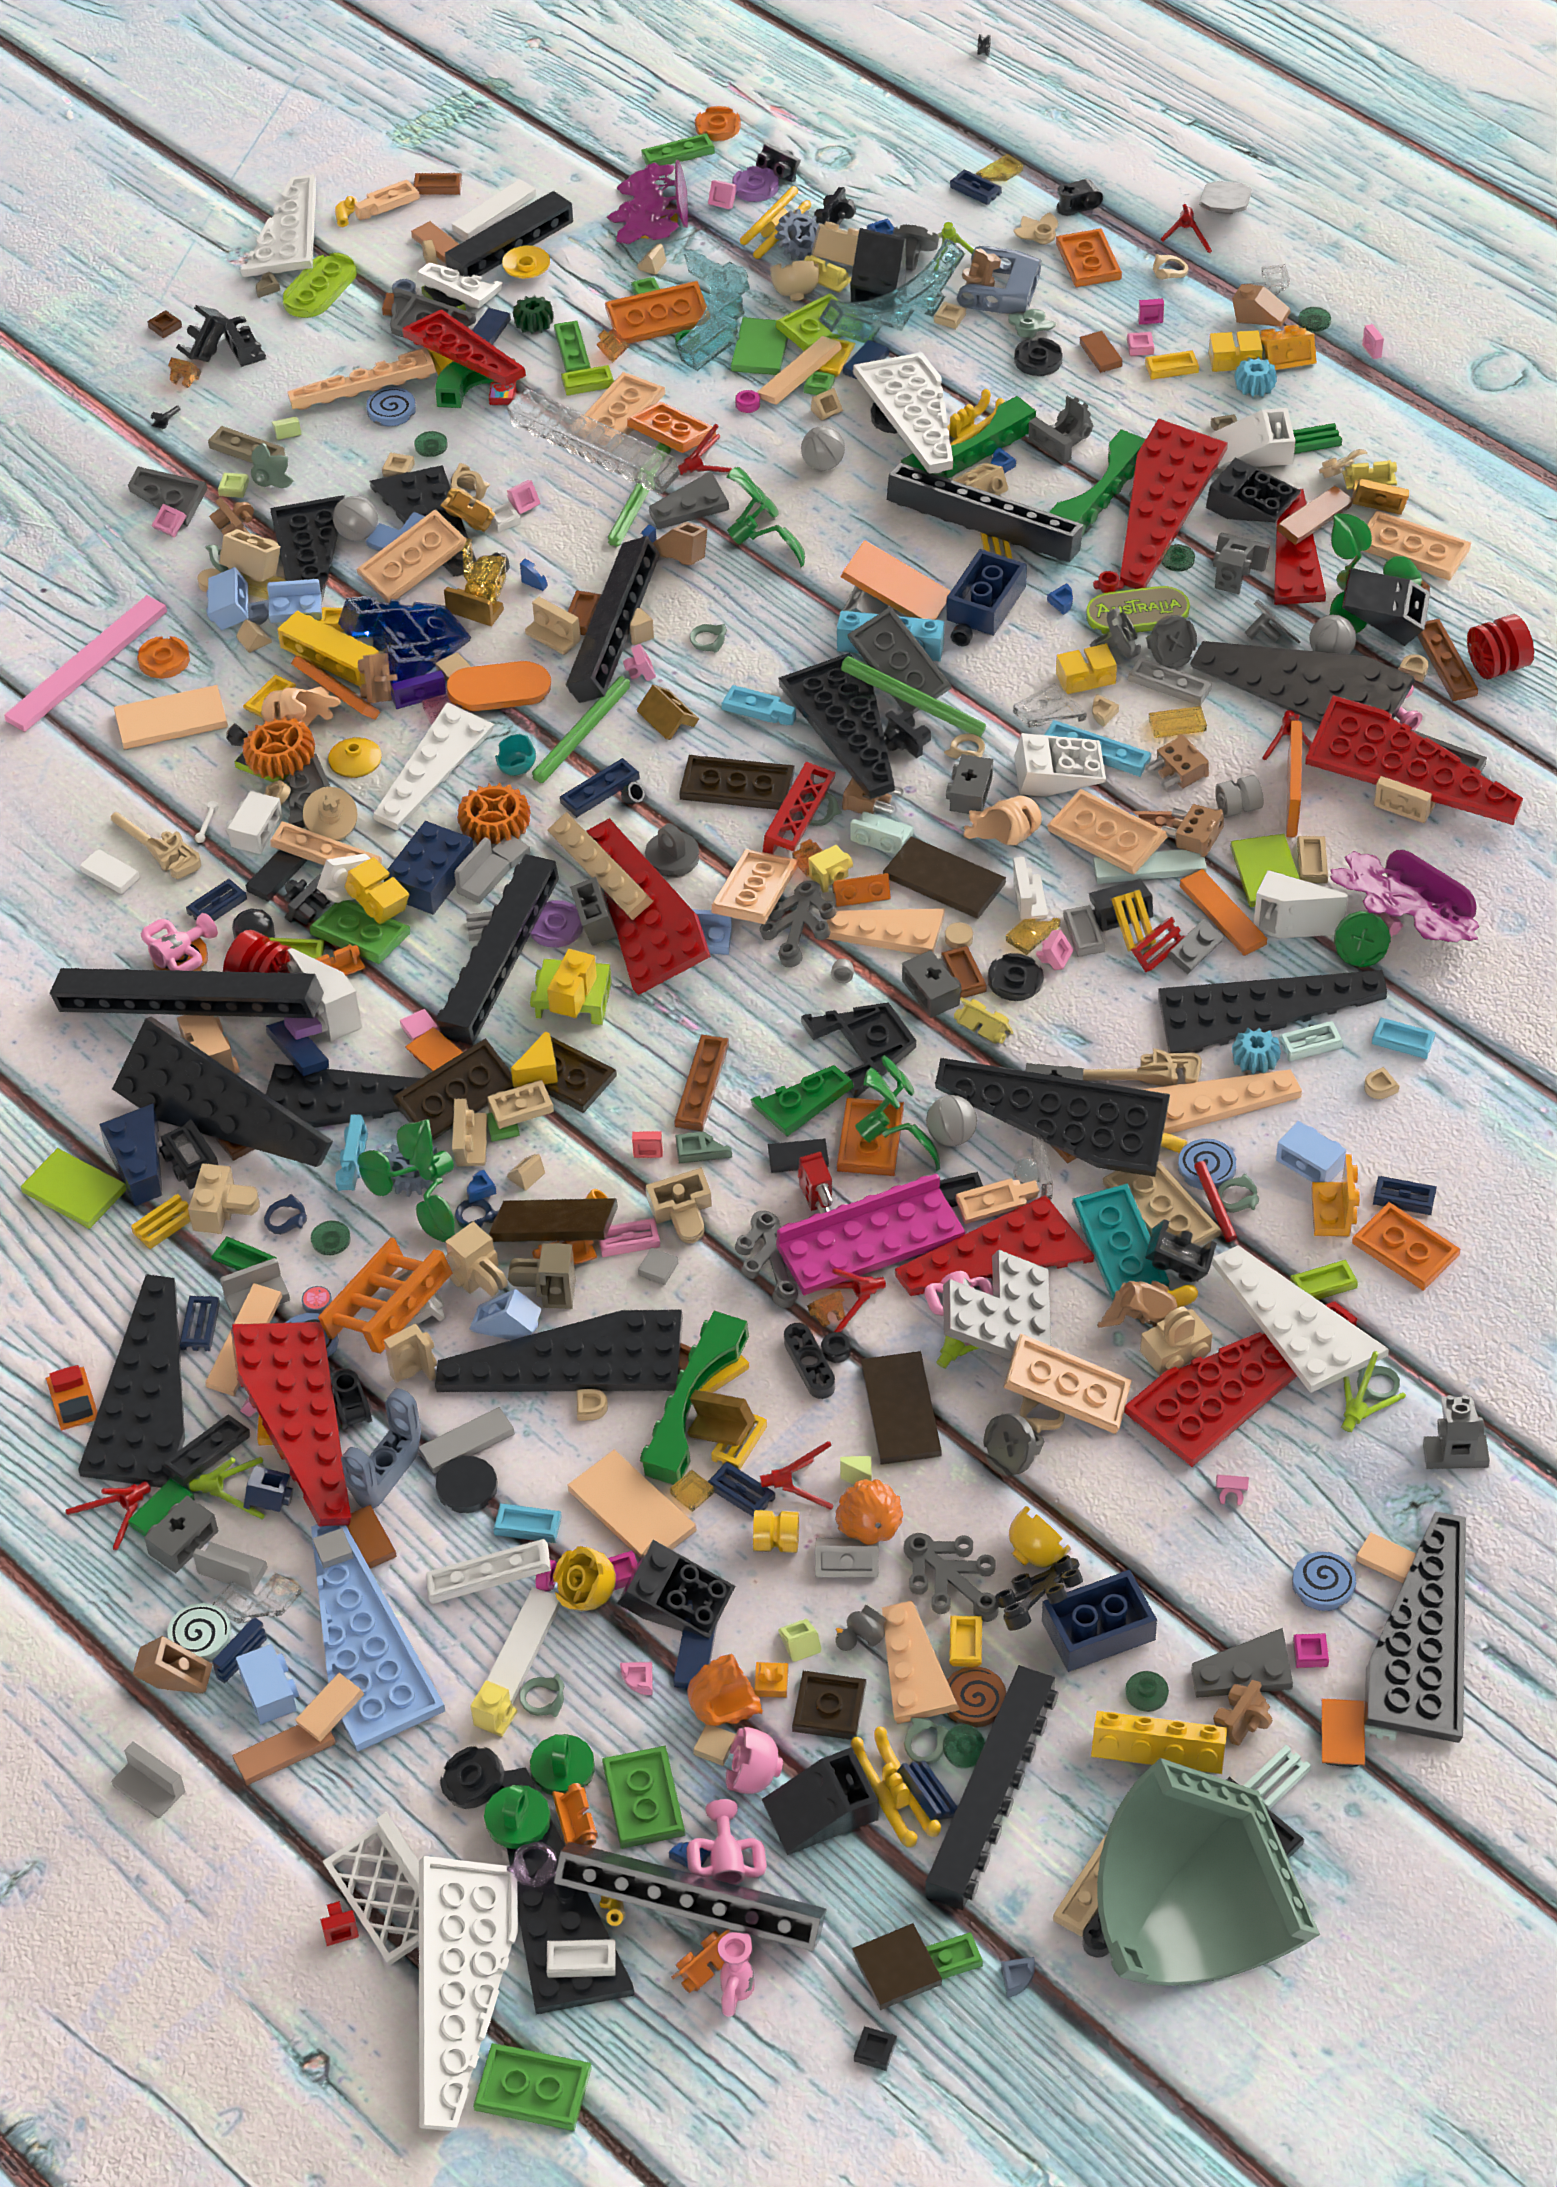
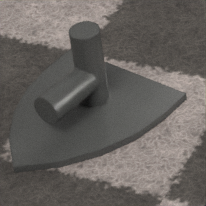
(1263, 624)

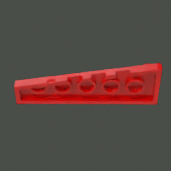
(459, 343)
(1297, 566)

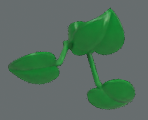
(745, 526)
(1348, 539)
(877, 1122)
(416, 1145)

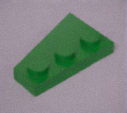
(798, 1104)

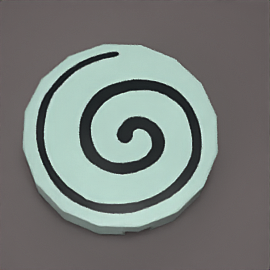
(201, 1629)

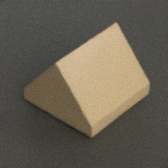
(653, 260)
(826, 404)
(641, 627)
(252, 636)
(527, 1171)

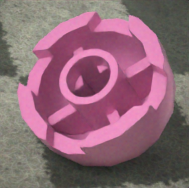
(753, 1762)

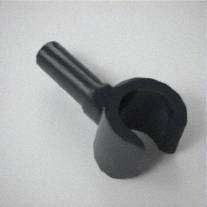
(161, 420)

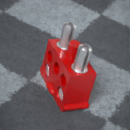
(815, 1182)

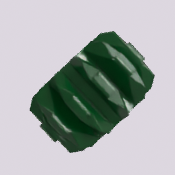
(533, 314)

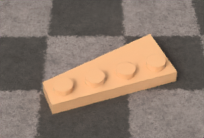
(896, 929)
(914, 1670)

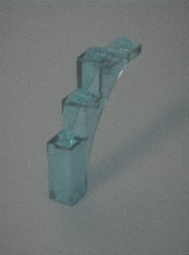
(921, 294)
(718, 324)

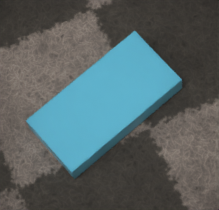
(1403, 1038)
(527, 1523)

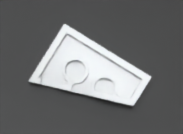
(467, 289)

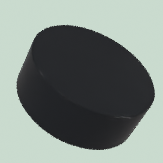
(836, 1347)

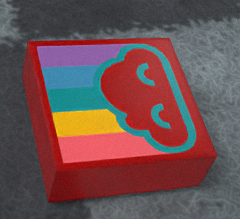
(501, 394)

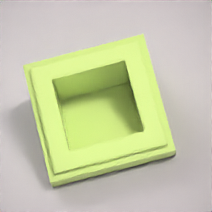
(287, 428)
(855, 1468)
(800, 1640)

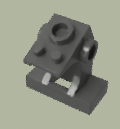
(1073, 420)
(1234, 564)
(1457, 1429)

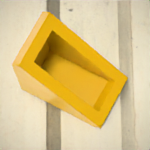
(536, 1064)

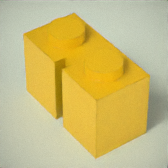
(1226, 356)
(1081, 676)
(377, 898)
(572, 983)

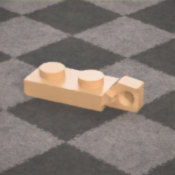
(386, 199)
(995, 1199)

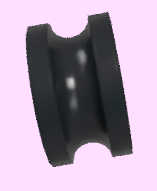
(984, 45)

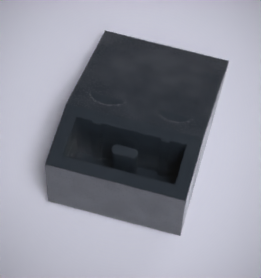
(877, 265)
(1249, 494)
(1387, 603)
(666, 1582)
(822, 1802)

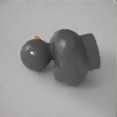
(863, 1623)

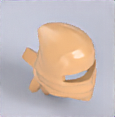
(299, 704)
(1007, 821)

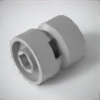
(1243, 794)

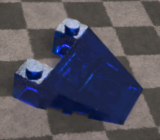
(408, 633)

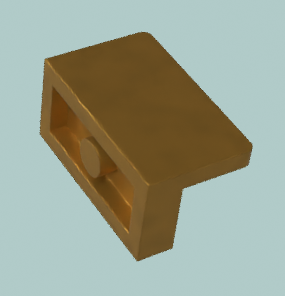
(1379, 496)
(472, 606)
(665, 711)
(720, 1418)

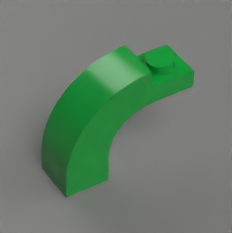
(455, 382)

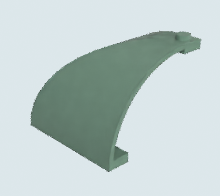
(1196, 1881)

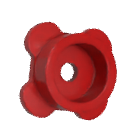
(1108, 582)

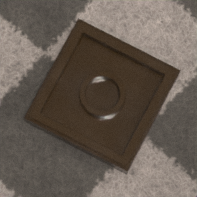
(829, 1705)
(896, 1966)

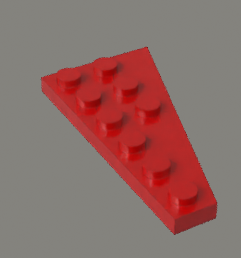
(1029, 1232)

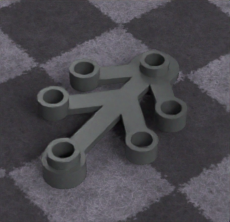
(805, 895)
(765, 1226)
(950, 1571)

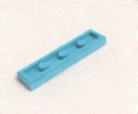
(1113, 752)

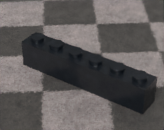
(519, 229)

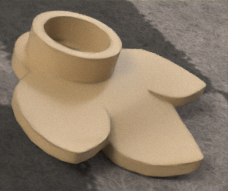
(1039, 231)
(1333, 466)

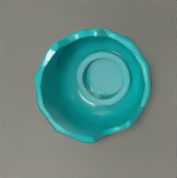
(515, 755)

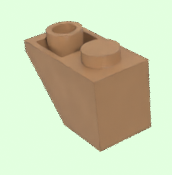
(683, 543)

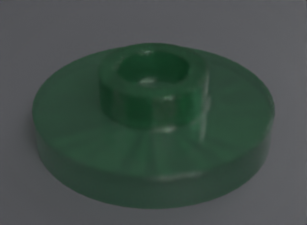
(1314, 319)
(431, 444)
(1179, 558)
(330, 1237)
(1147, 1691)
(963, 1746)

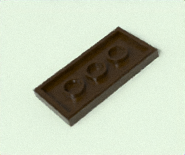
(736, 782)
(944, 877)
(468, 1076)
(553, 1220)
(901, 1407)

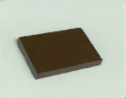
(578, 1076)

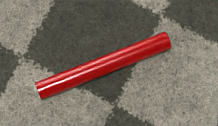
(1215, 1201)

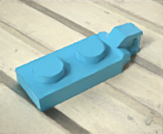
(758, 706)
(355, 1139)

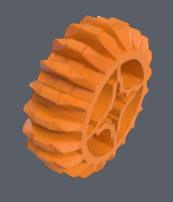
(278, 748)
(494, 807)

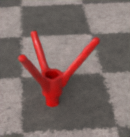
(1187, 220)
(695, 462)
(1289, 716)
(862, 1287)
(783, 1476)
(127, 1498)

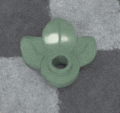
(1030, 322)
(271, 467)

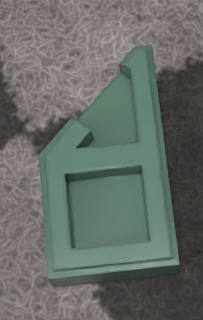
(700, 1147)

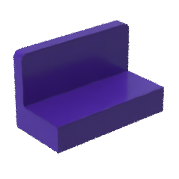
(418, 689)

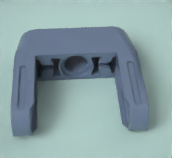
(1020, 288)
(367, 1476)

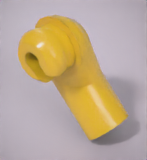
(344, 209)
(1173, 1143)
(1184, 1295)
(616, 1913)

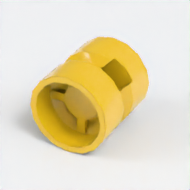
(776, 1531)

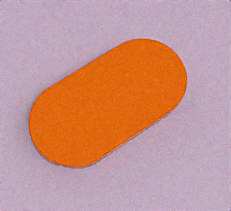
(498, 685)

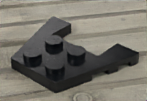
(872, 1034)

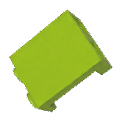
(594, 1003)

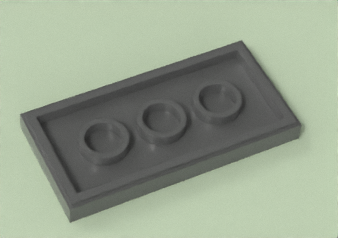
(894, 651)

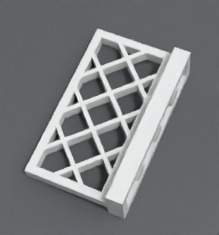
(408, 1866)

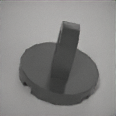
(916, 240)
(1121, 634)
(1172, 641)
(672, 851)
(1011, 1444)

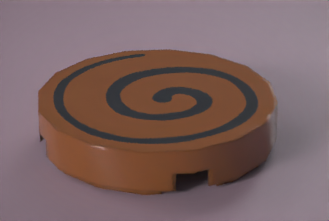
(977, 1694)

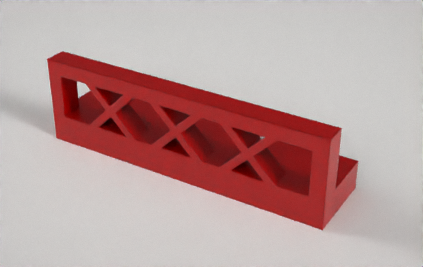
(794, 803)

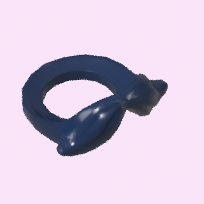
(490, 1214)
(293, 1222)

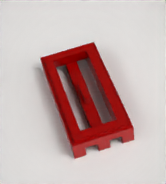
(1173, 933)

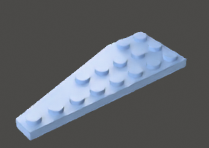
(371, 1651)

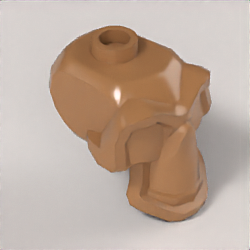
(1142, 1301)

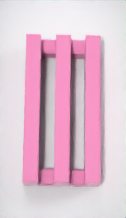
(629, 1241)

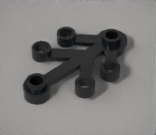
(1033, 1588)

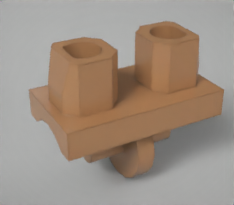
(982, 269)
(241, 513)
(376, 678)
(1248, 1714)

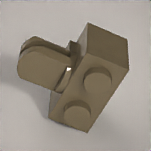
(550, 1274)

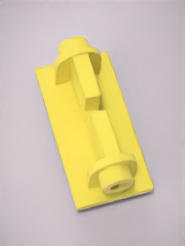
(830, 276)
(1381, 473)
(993, 1025)

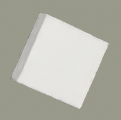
(505, 517)

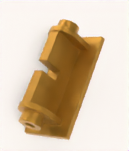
(457, 505)

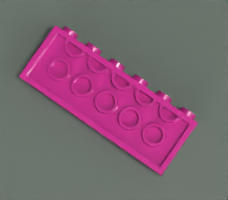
(868, 1234)

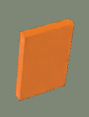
(1088, 257)
(670, 427)
(863, 1157)
(1406, 1246)

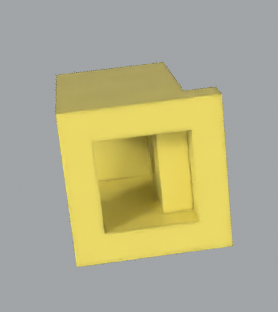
(829, 866)
(493, 1709)

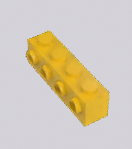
(324, 646)
(1149, 1739)

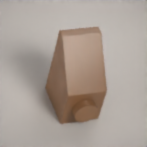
(1259, 306)
(172, 1667)

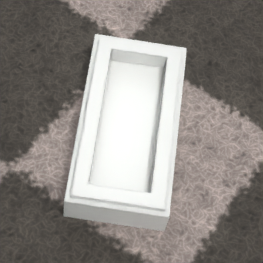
(109, 871)
(581, 1958)

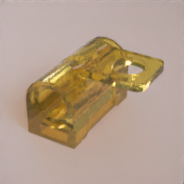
(485, 576)

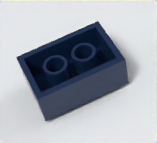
(986, 592)
(429, 864)
(1099, 1621)

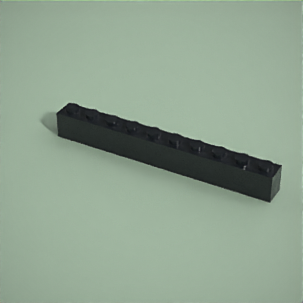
(187, 992)

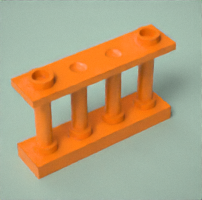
(400, 1307)

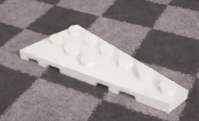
(289, 235)
(1304, 1331)

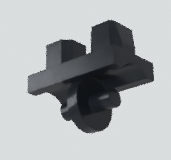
(781, 162)
(835, 208)
(902, 735)
(301, 898)

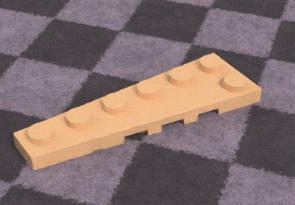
(409, 366)
(1227, 1097)

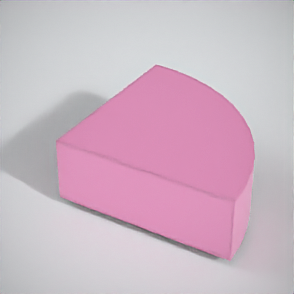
(638, 1676)

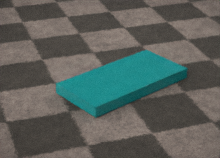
(1117, 1237)

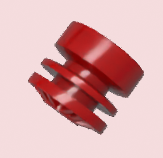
(1500, 646)
(256, 954)

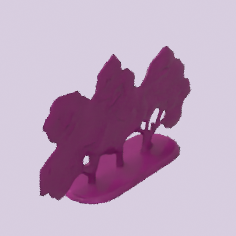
(649, 204)
(1437, 902)

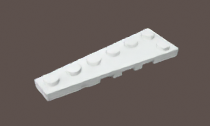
(439, 752)

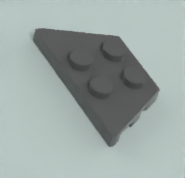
(413, 307)

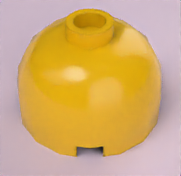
(1035, 1541)
(584, 1579)

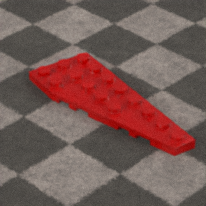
(1166, 485)
(1371, 744)
(666, 933)
(292, 1390)
(1213, 1395)

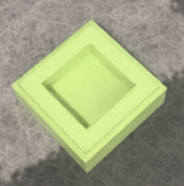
(233, 485)

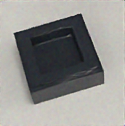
(875, 2048)

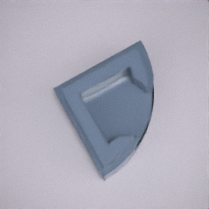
(258, 612)
(1017, 1975)

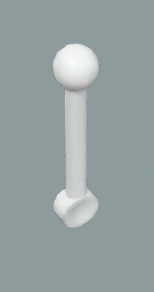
(212, 807)

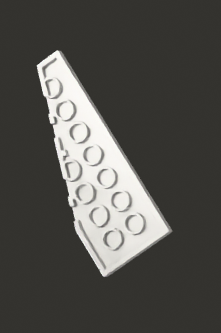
(913, 402)
(463, 1950)

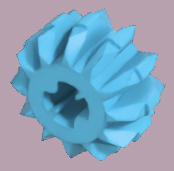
(1255, 377)
(1256, 1051)

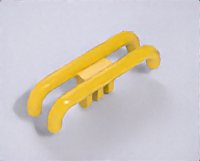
(769, 220)
(962, 423)
(892, 1791)

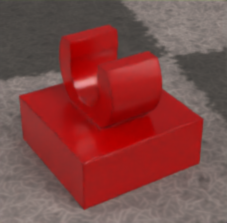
(339, 1925)

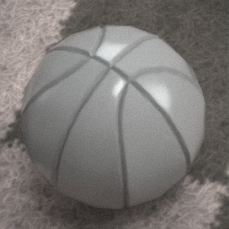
(822, 448)
(355, 518)
(1333, 635)
(951, 1120)

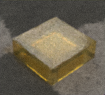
(692, 1490)

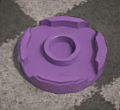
(755, 184)
(557, 925)

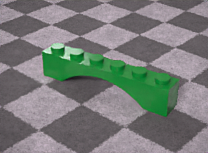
(1006, 427)
(1121, 467)
(718, 1347)

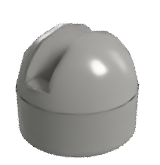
(842, 971)

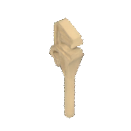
(169, 852)
(1155, 1069)

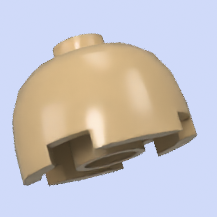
(795, 279)

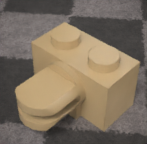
(835, 243)
(250, 554)
(218, 1198)
(681, 1200)
(474, 1261)
(1176, 1340)

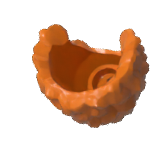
(864, 1507)
(722, 1693)

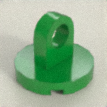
(1362, 939)
(562, 1762)
(517, 1816)

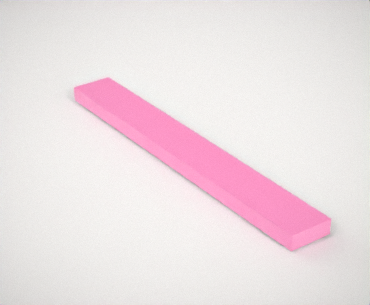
(85, 663)

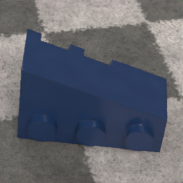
(135, 1151)

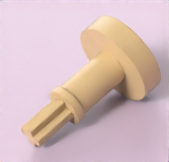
(330, 813)

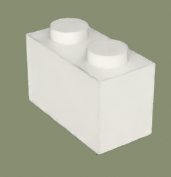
(254, 822)

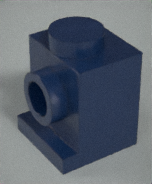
(268, 1489)

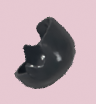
(253, 920)

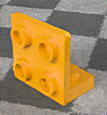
(1289, 347)
(1335, 1203)

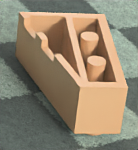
(207, 1035)

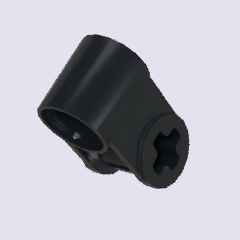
(1079, 196)
(351, 1402)

